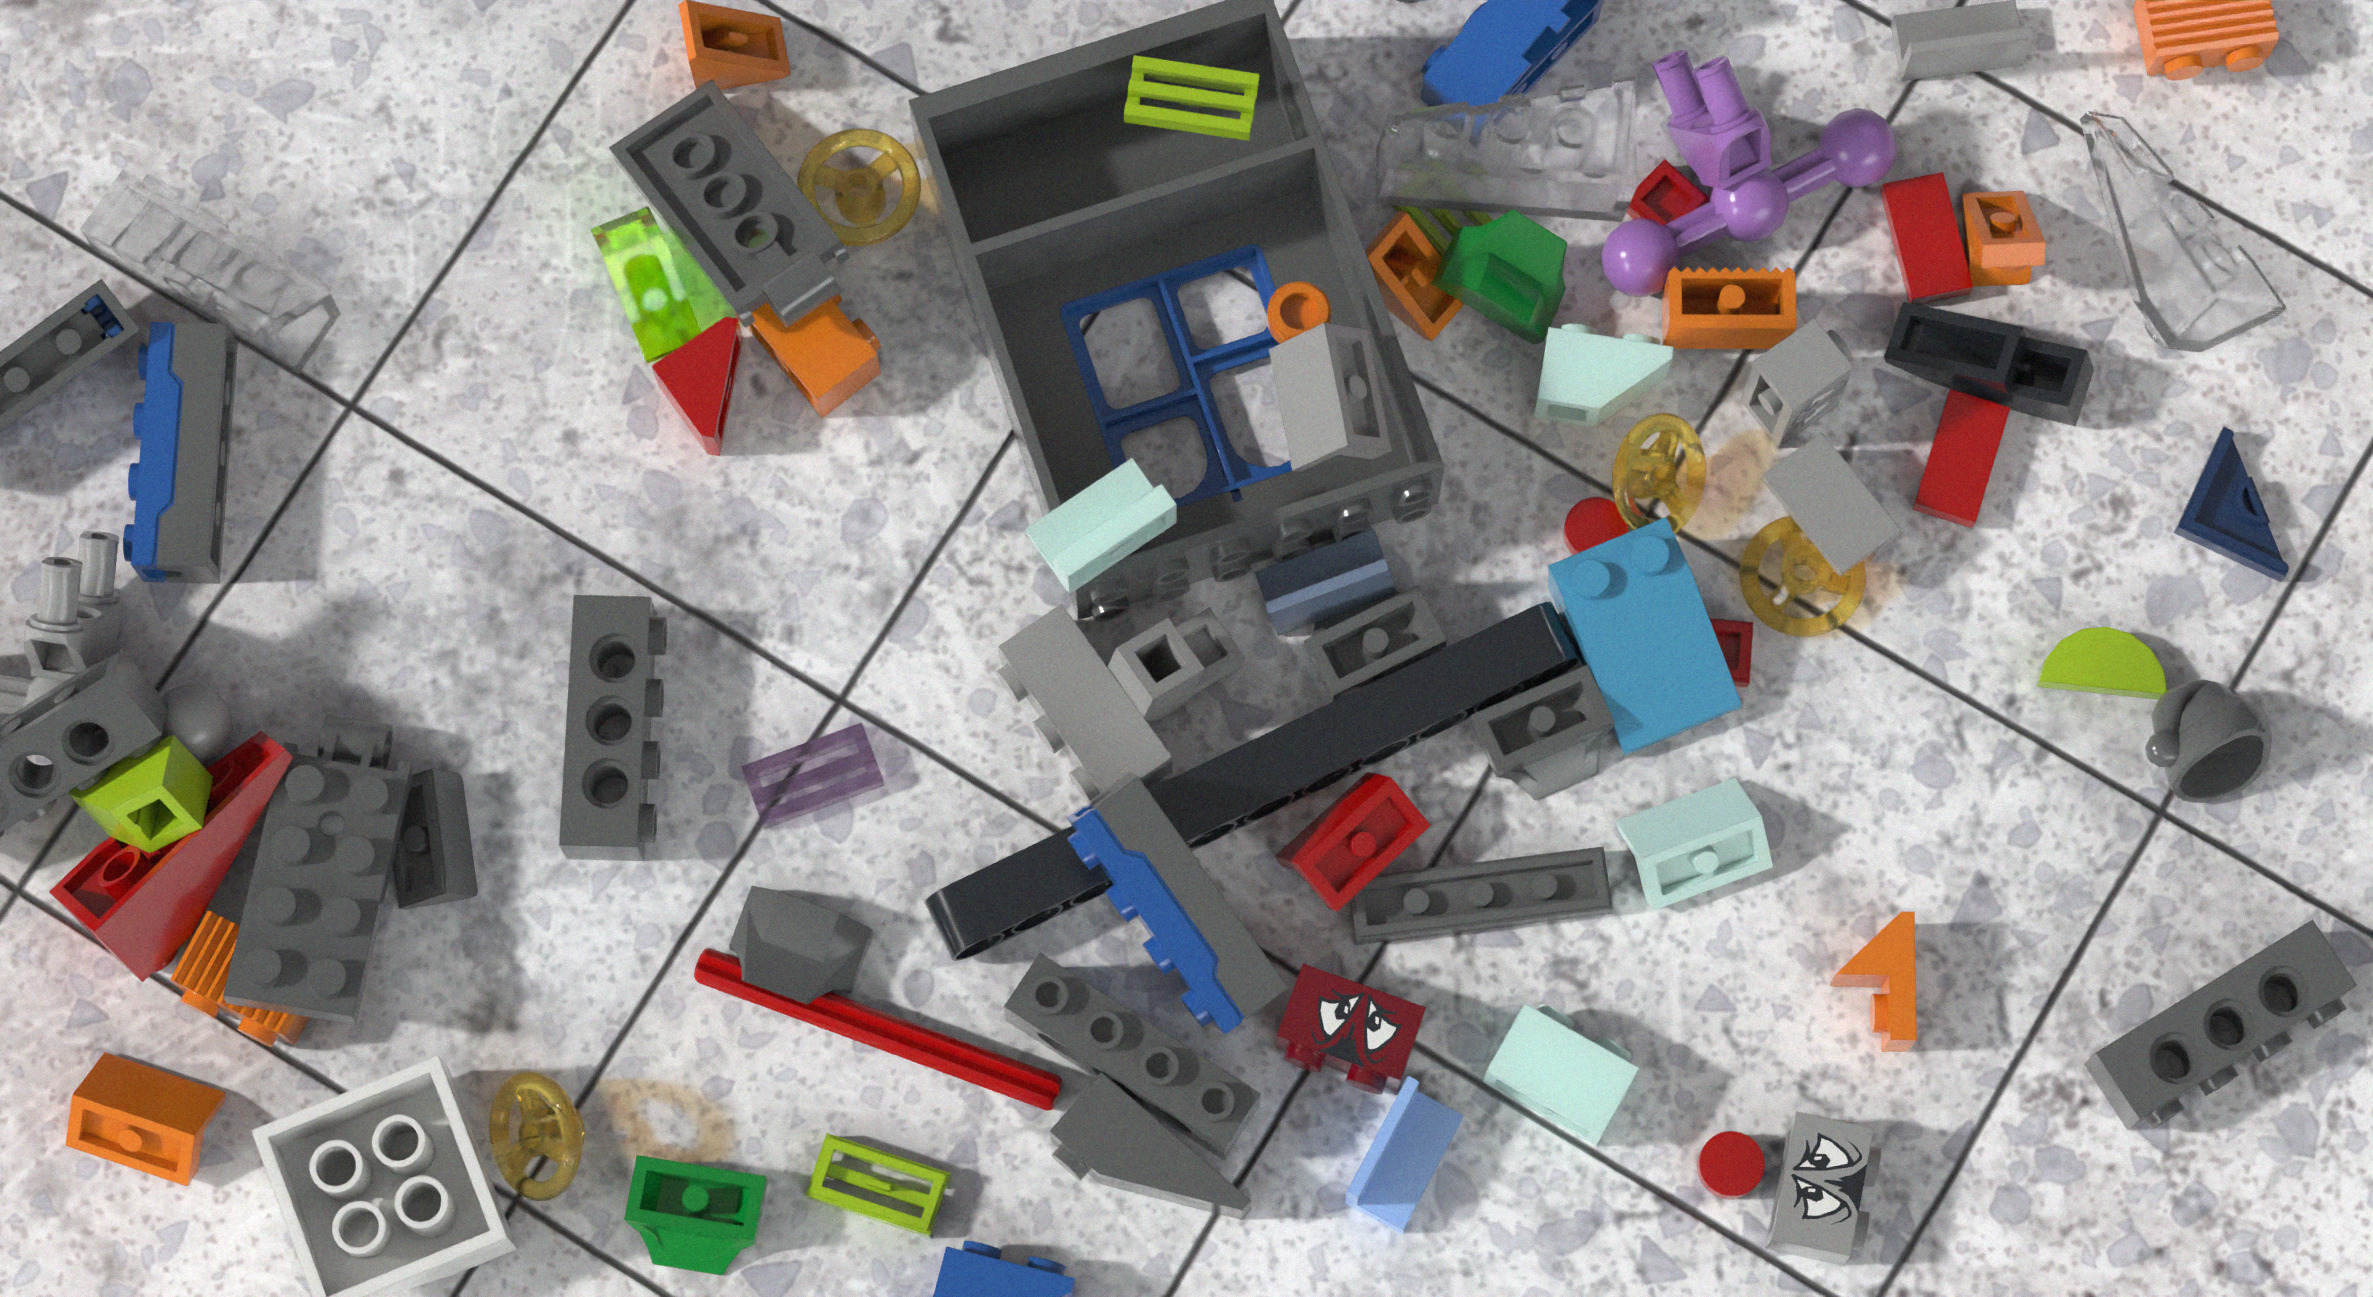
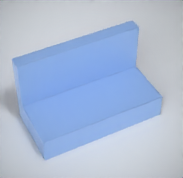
(1403, 1157)

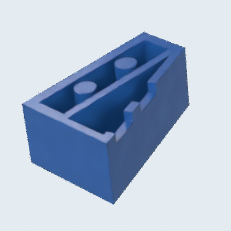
(1505, 49)

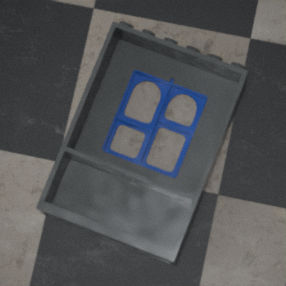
(1078, 212)

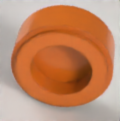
(1297, 309)

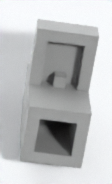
(1174, 663)

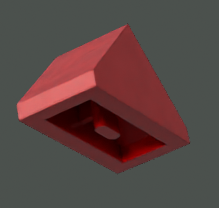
(701, 380)

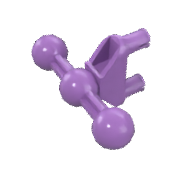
(1731, 152)

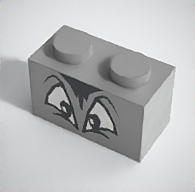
(1797, 381)
(1822, 1189)

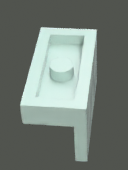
(1102, 525)
(1696, 843)

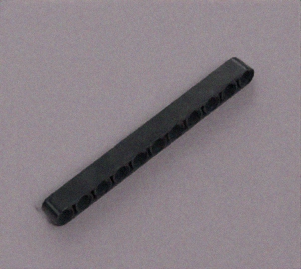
(1269, 773)

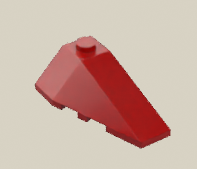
(152, 901)

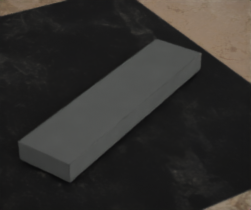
(1482, 896)

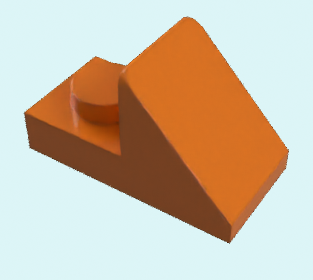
(2000, 238)
(1889, 965)

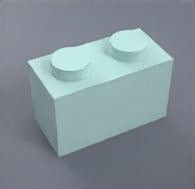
(1561, 1072)

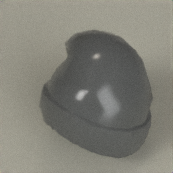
(2208, 740)

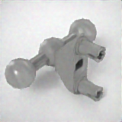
(79, 626)

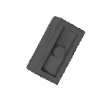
(434, 843)

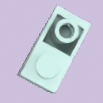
(1596, 375)

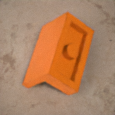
(142, 1118)

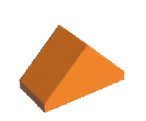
(732, 45)
(1404, 272)

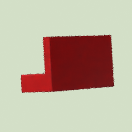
(1354, 839)

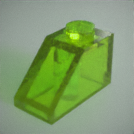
(646, 283)

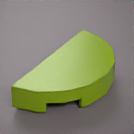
(2103, 663)

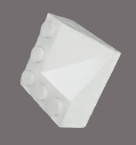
(384, 1186)

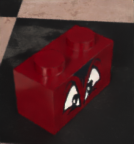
(1349, 1030)

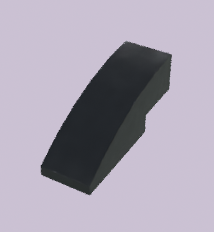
(1991, 362)

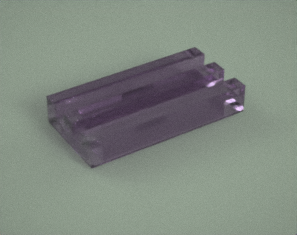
(823, 797)

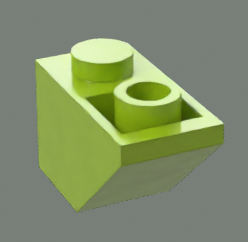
(150, 797)

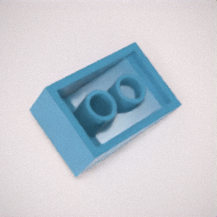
(1644, 635)

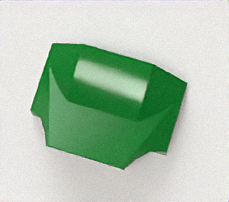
(1507, 273)
(694, 1213)

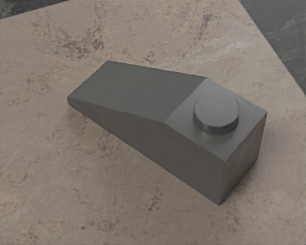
(1134, 1152)

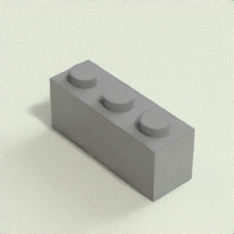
(1080, 705)

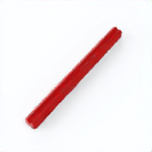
(891, 1035)

